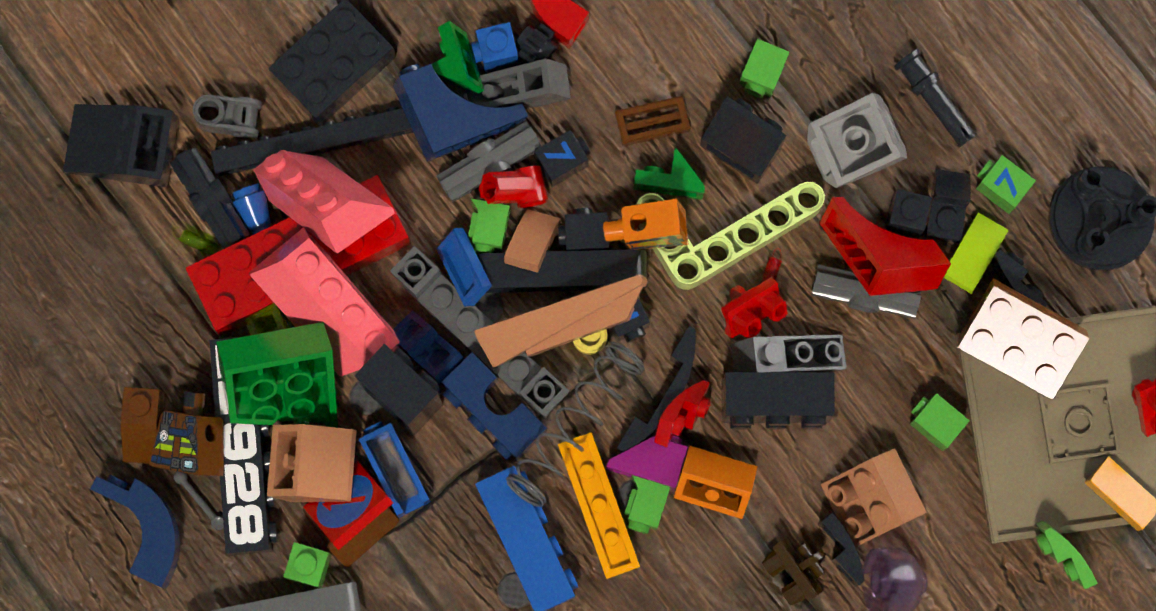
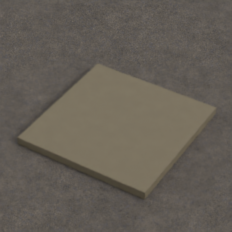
(1042, 450)

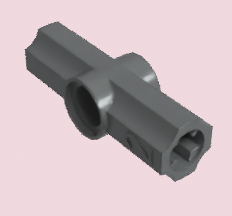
(487, 157)
(846, 288)

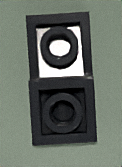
(1010, 272)

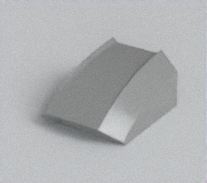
(855, 141)

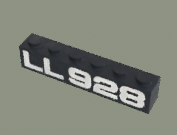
(244, 478)

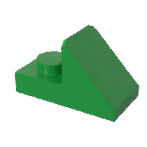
(459, 63)
(681, 181)

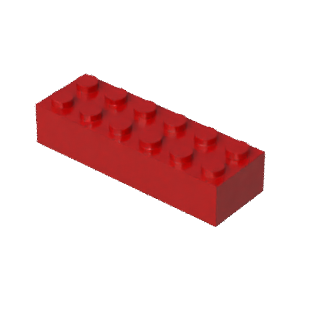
(232, 293)

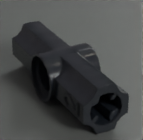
(209, 198)

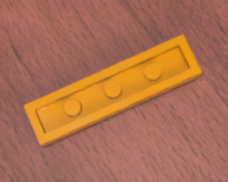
(599, 506)

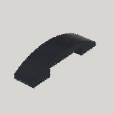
(683, 357)

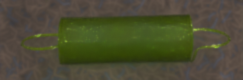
(198, 242)

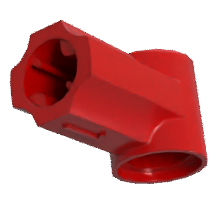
(520, 186)

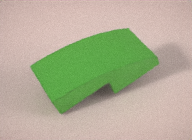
(1060, 549)

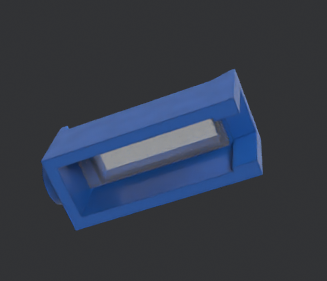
(393, 468)

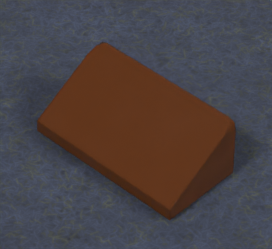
(365, 539)

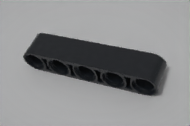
(565, 271)

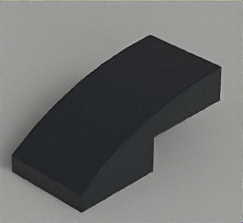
(848, 559)

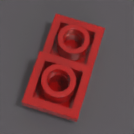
(683, 412)

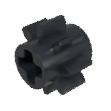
(536, 44)

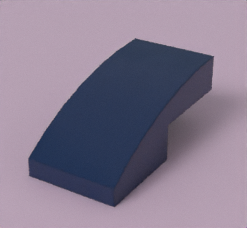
(427, 347)

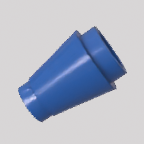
(253, 208)

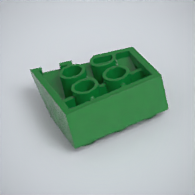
(279, 377)

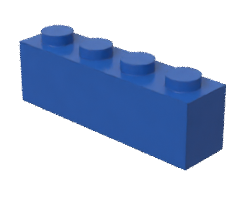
(527, 543)

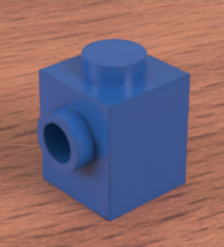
(495, 47)

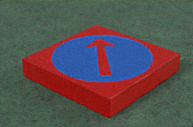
(346, 519)

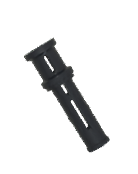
(925, 83)

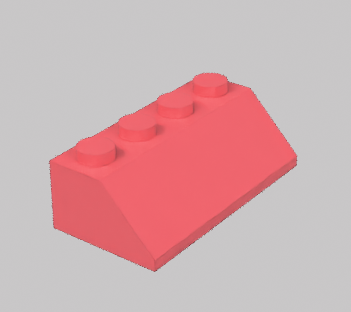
(321, 198)
(315, 290)

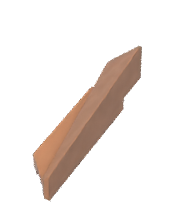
(561, 321)

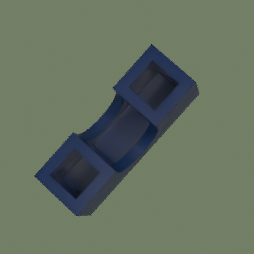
(512, 432)

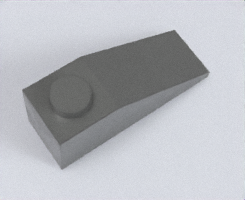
(526, 84)

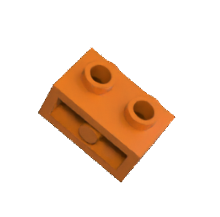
(715, 482)

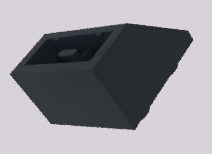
(743, 139)

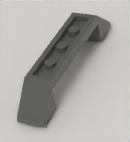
(442, 301)

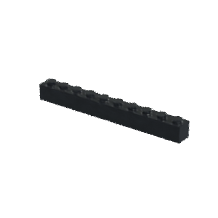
(312, 140)

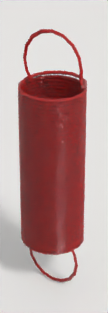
(772, 268)

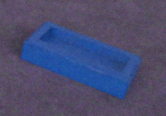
(463, 267)

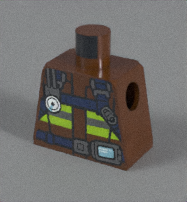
(189, 439)

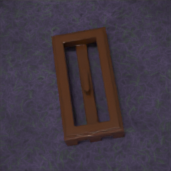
(657, 133)

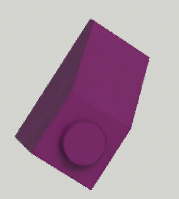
(651, 461)

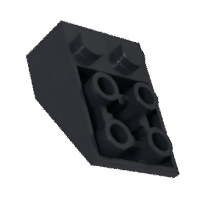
(121, 143)

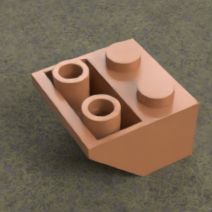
(311, 463)
(873, 497)

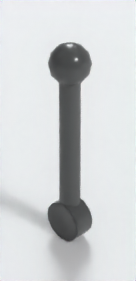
(216, 521)

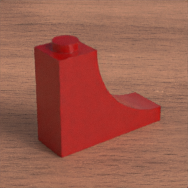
(881, 258)

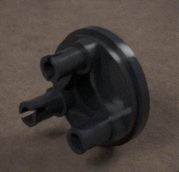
(1102, 218)

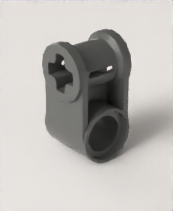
(230, 115)

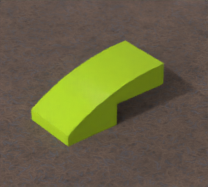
(975, 252)

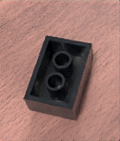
(332, 62)
(399, 389)
(777, 399)

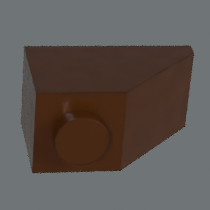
(140, 422)

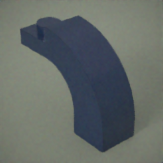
(160, 531)

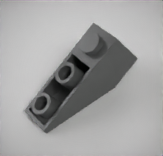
(789, 354)

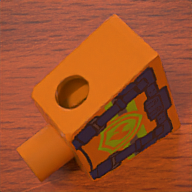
(664, 226)

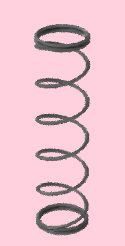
(533, 489)

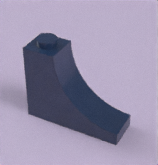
(444, 119)

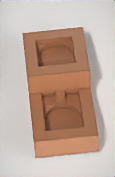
(531, 240)

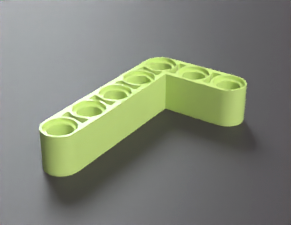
(729, 239)

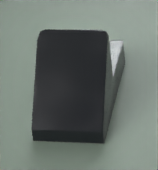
(948, 205)

